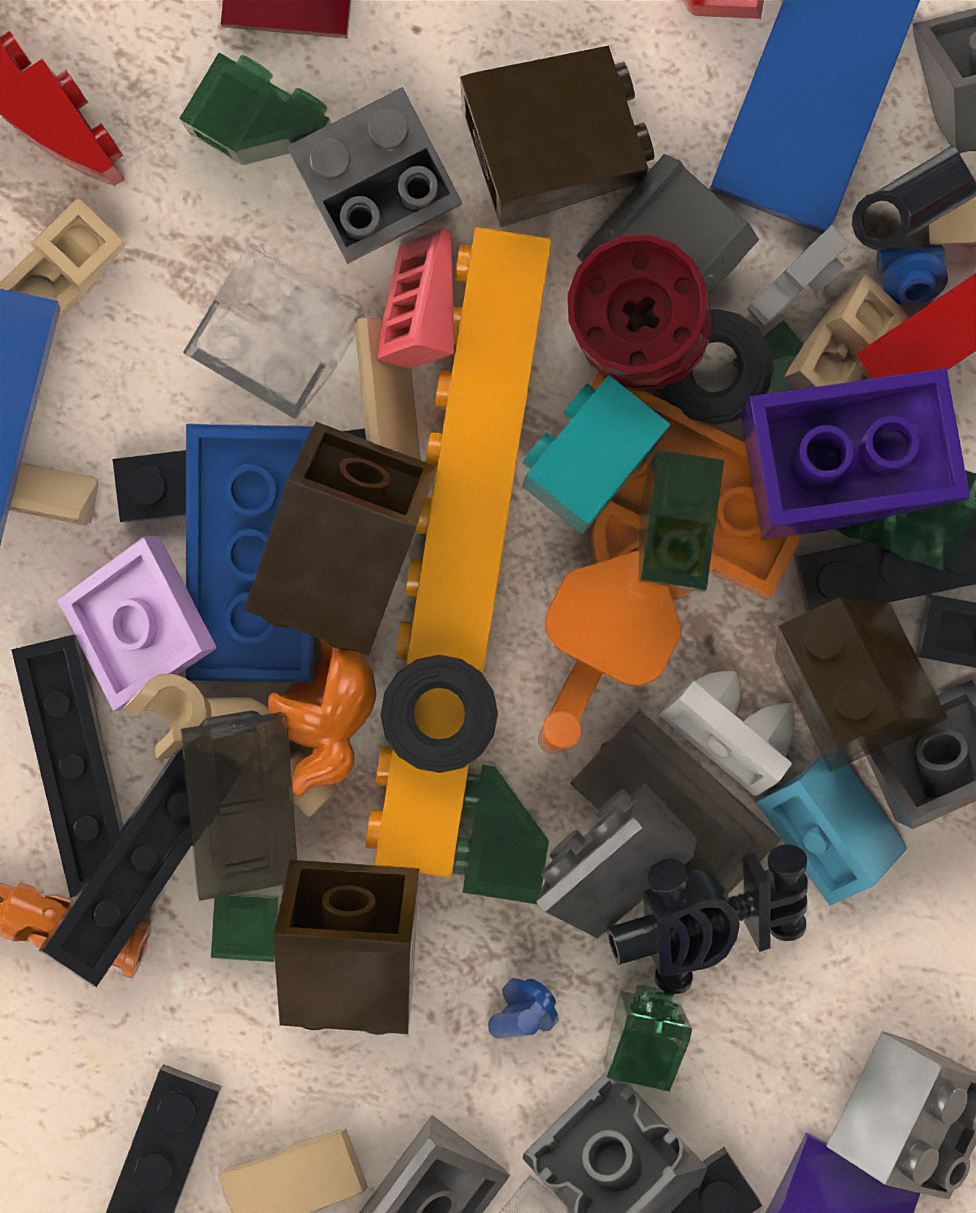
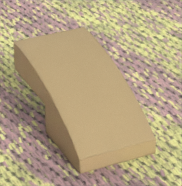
(66, 258)
(850, 325)
(298, 1179)

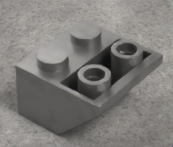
(374, 175)
(607, 870)
(910, 1118)

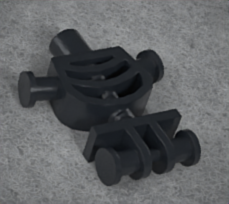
(696, 924)

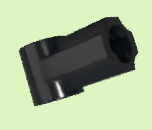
(920, 197)

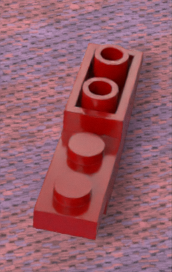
(49, 115)

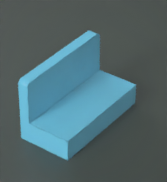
(836, 826)

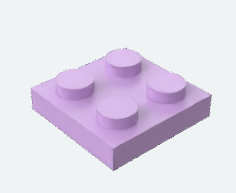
(136, 621)

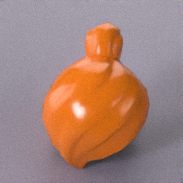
(327, 716)

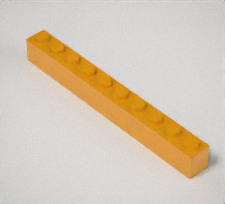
(463, 529)

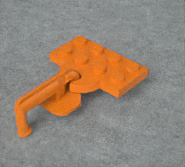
(633, 626)

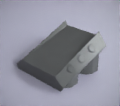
(685, 212)
(614, 1155)

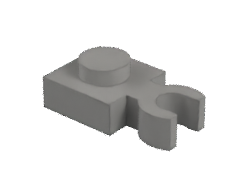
(812, 268)

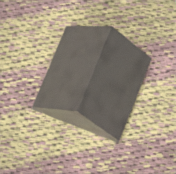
(934, 767)
(438, 1176)

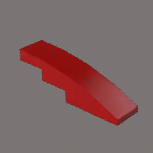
(929, 339)

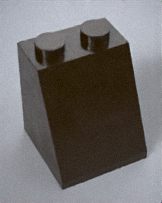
(554, 132)
(340, 538)
(855, 679)
(346, 947)

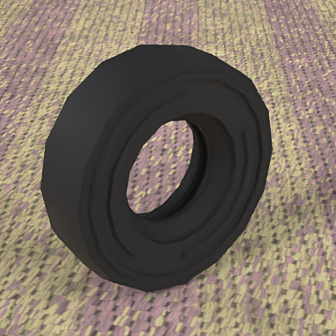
(752, 377)
(433, 753)

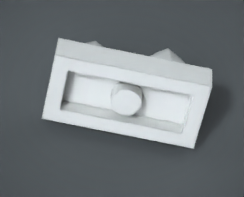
(746, 750)

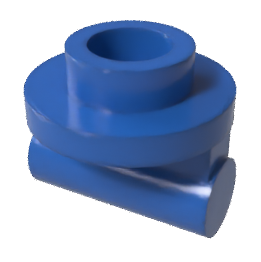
(912, 273)
(527, 1011)

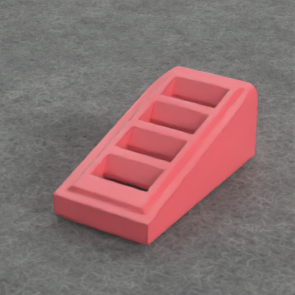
(417, 312)

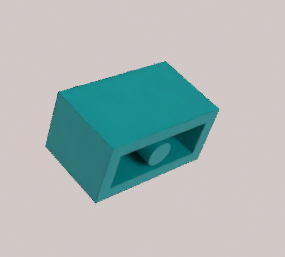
(594, 453)

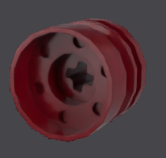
(628, 279)

